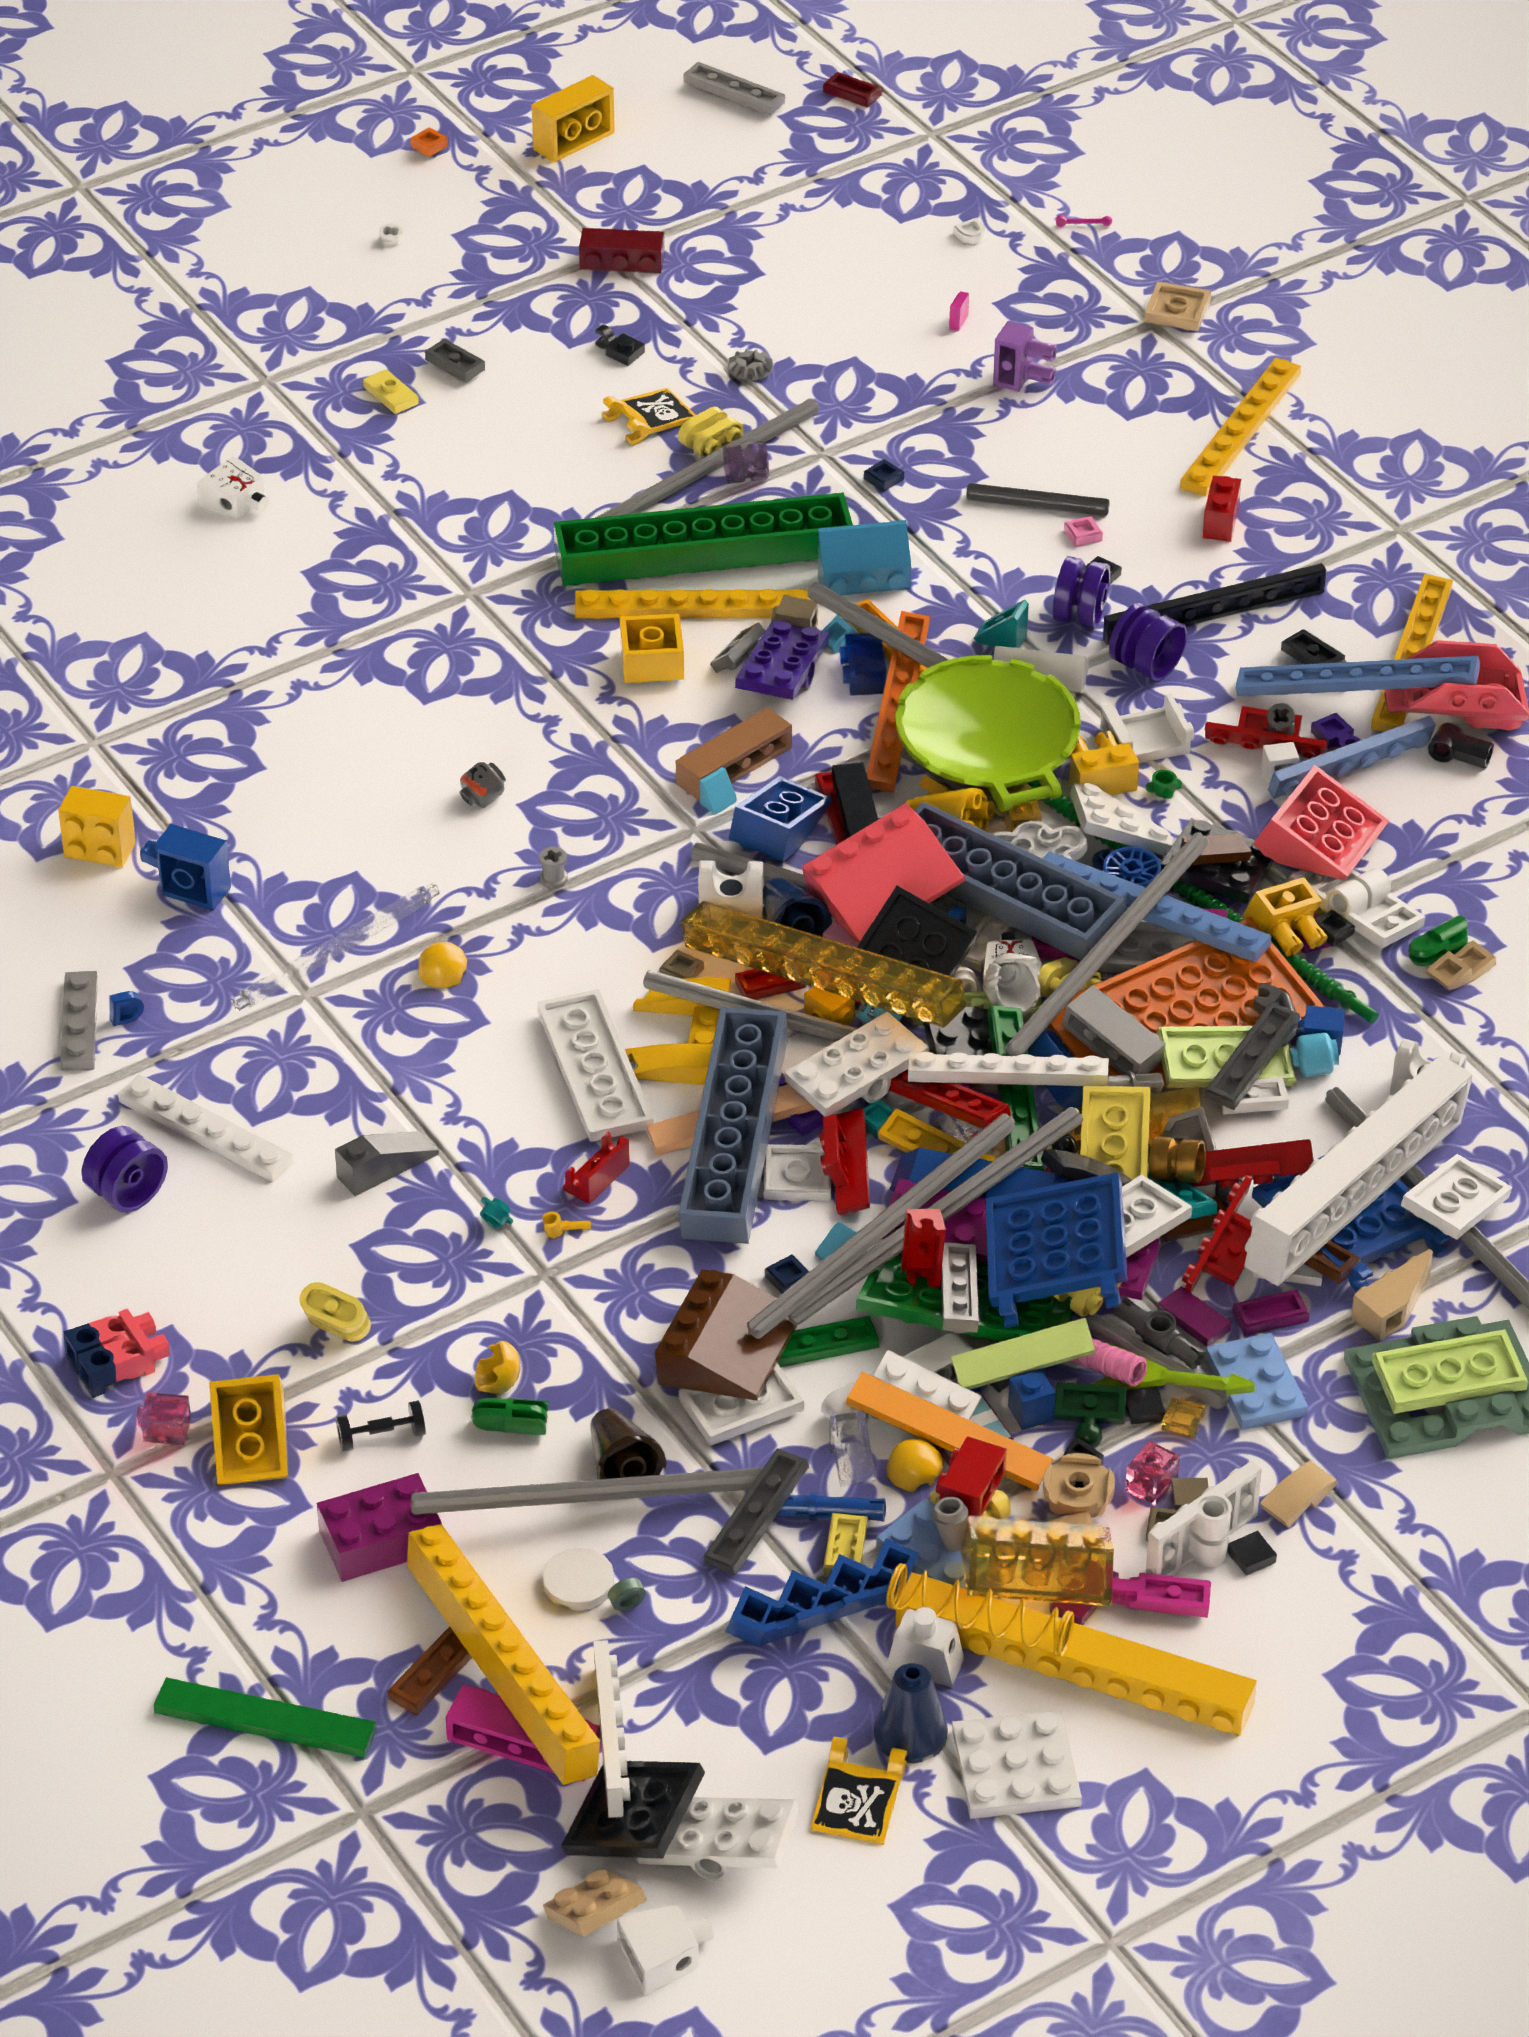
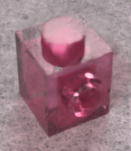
(164, 1418)
(1152, 1472)

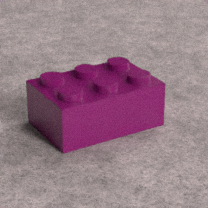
(371, 1526)

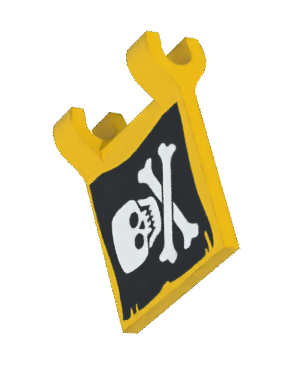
(648, 413)
(858, 1798)

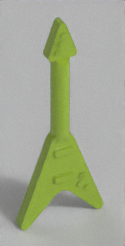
(1159, 1375)

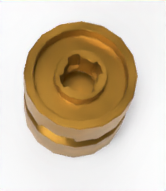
(1174, 1159)

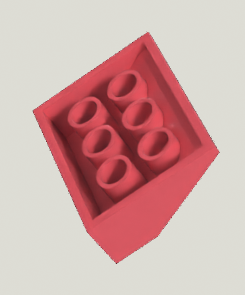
(1321, 828)
(866, 868)

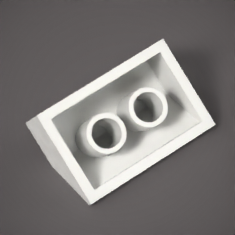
(1067, 668)

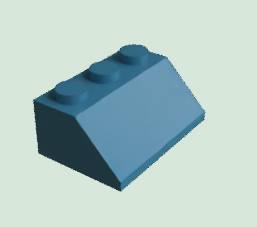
(864, 558)

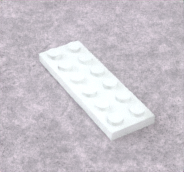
(594, 1064)

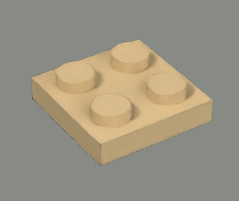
(1177, 306)
(594, 1902)

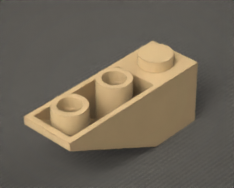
(1389, 1301)

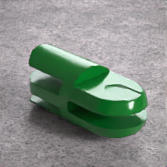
(1433, 944)
(511, 1415)

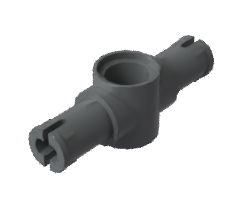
(1160, 1332)

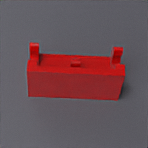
(598, 1170)
(923, 1245)

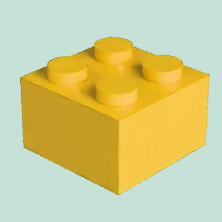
(651, 648)
(97, 826)

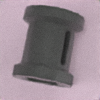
(1279, 713)

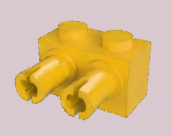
(1110, 767)
(1288, 908)

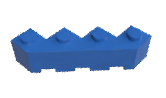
(921, 1162)
(811, 1603)

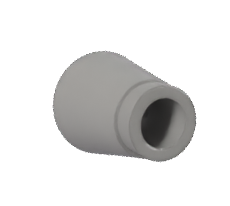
(951, 1518)

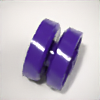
(1081, 592)
(124, 1169)

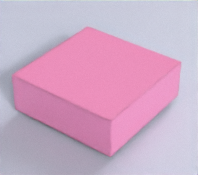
(1083, 531)

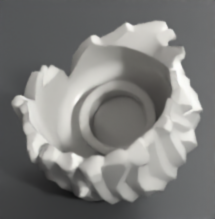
(1013, 982)

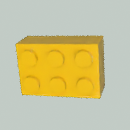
(573, 118)

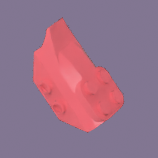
(1492, 703)

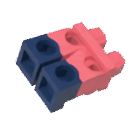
(114, 1349)

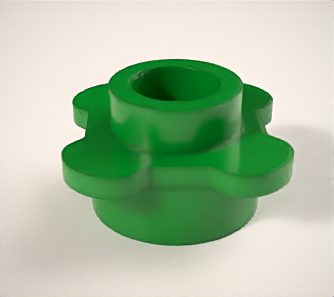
(1164, 784)

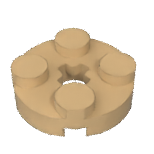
(1074, 1467)

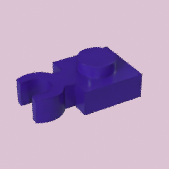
(1334, 731)

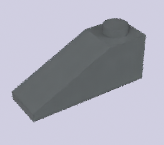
(380, 1157)

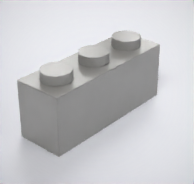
(1113, 1033)

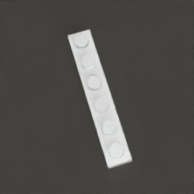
(1008, 1069)
(206, 1128)
(611, 1737)

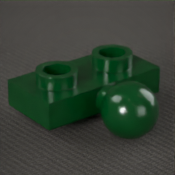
(1090, 1406)

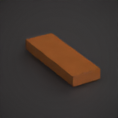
(430, 1673)

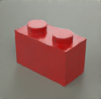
(1222, 508)
(973, 1474)

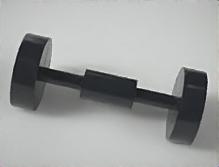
(381, 1425)

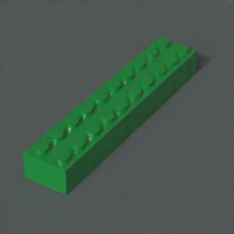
(695, 538)

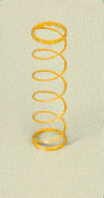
(1060, 1643)

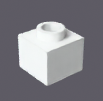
(1278, 757)

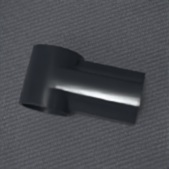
(1452, 743)

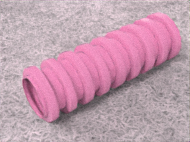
(1114, 1363)

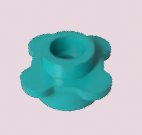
(495, 1212)

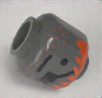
(482, 784)

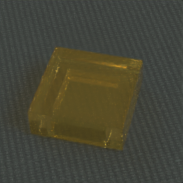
(1183, 1417)

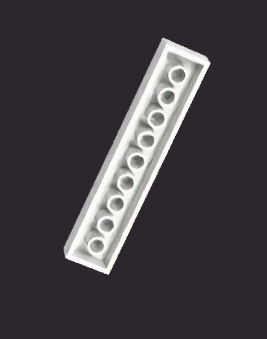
(1357, 1170)

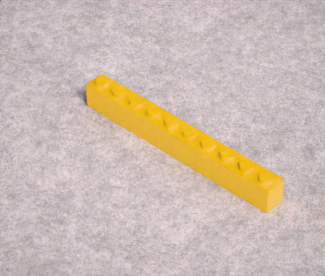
(503, 1655)
(1095, 1659)

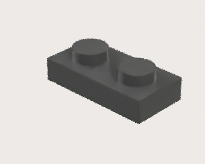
(455, 360)
(742, 644)

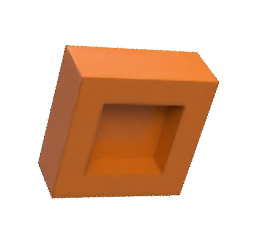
(429, 142)

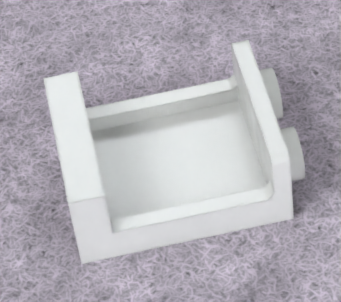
(1151, 733)

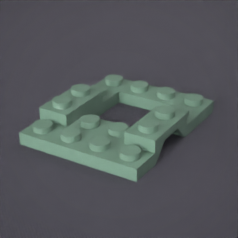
(1409, 1436)

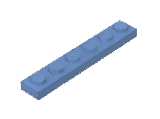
(1355, 755)

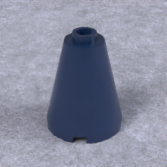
(795, 907)
(911, 1715)

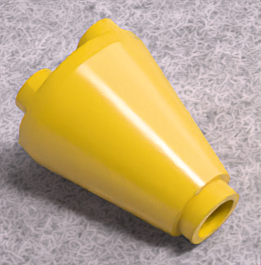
(966, 804)

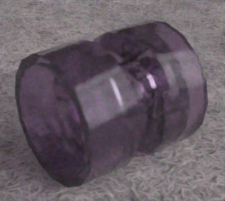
(746, 463)

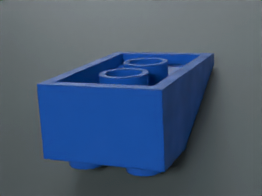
(778, 818)

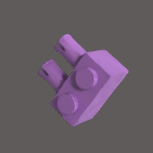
(1014, 354)

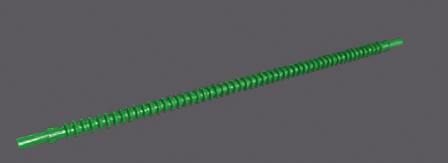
(1203, 900)

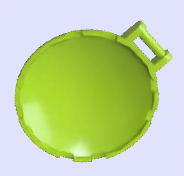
(990, 726)

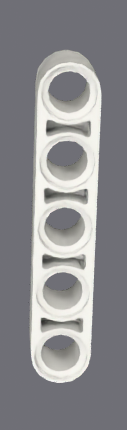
(932, 1356)

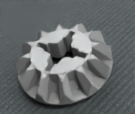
(760, 365)

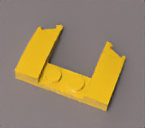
(683, 1061)

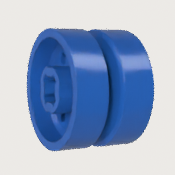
(1133, 865)

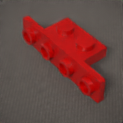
(1254, 733)
(846, 1159)
(1257, 1161)
(1224, 1252)

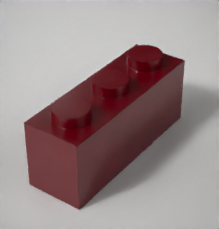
(621, 250)

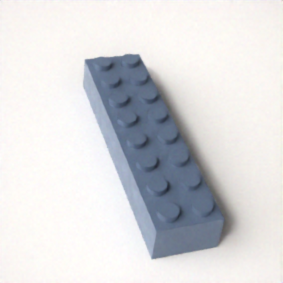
(1024, 887)
(733, 1125)

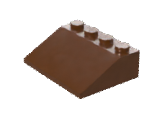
(710, 1339)

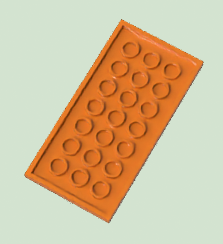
(1195, 989)

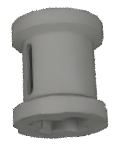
(553, 867)

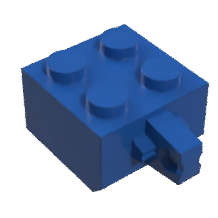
(190, 866)

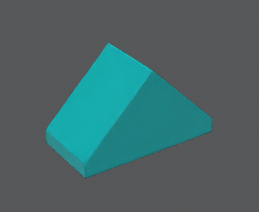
(1005, 628)

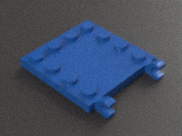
(1374, 1232)
(1056, 1243)

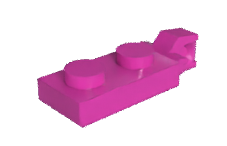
(1163, 1594)

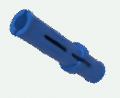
(817, 1506)

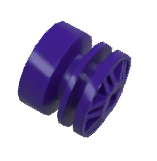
(1148, 642)

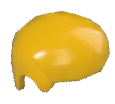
(442, 965)
(499, 1371)
(914, 1464)

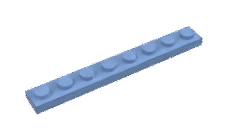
(1357, 676)
(1177, 915)

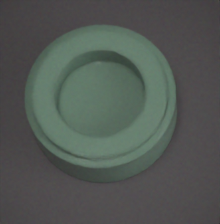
(626, 1594)

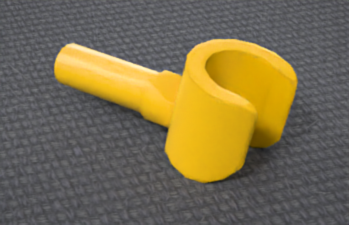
(555, 1227)

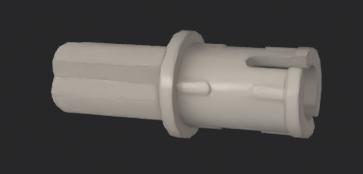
(1130, 1079)

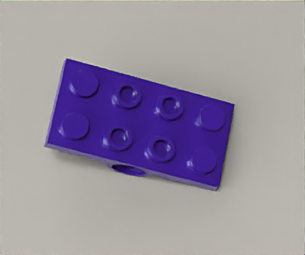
(783, 660)

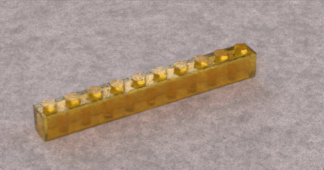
(824, 964)

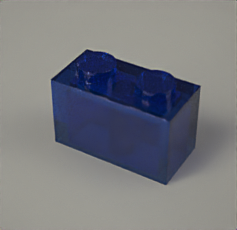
(864, 663)

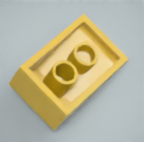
(249, 1429)

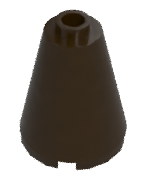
(623, 1447)

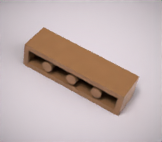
(736, 750)

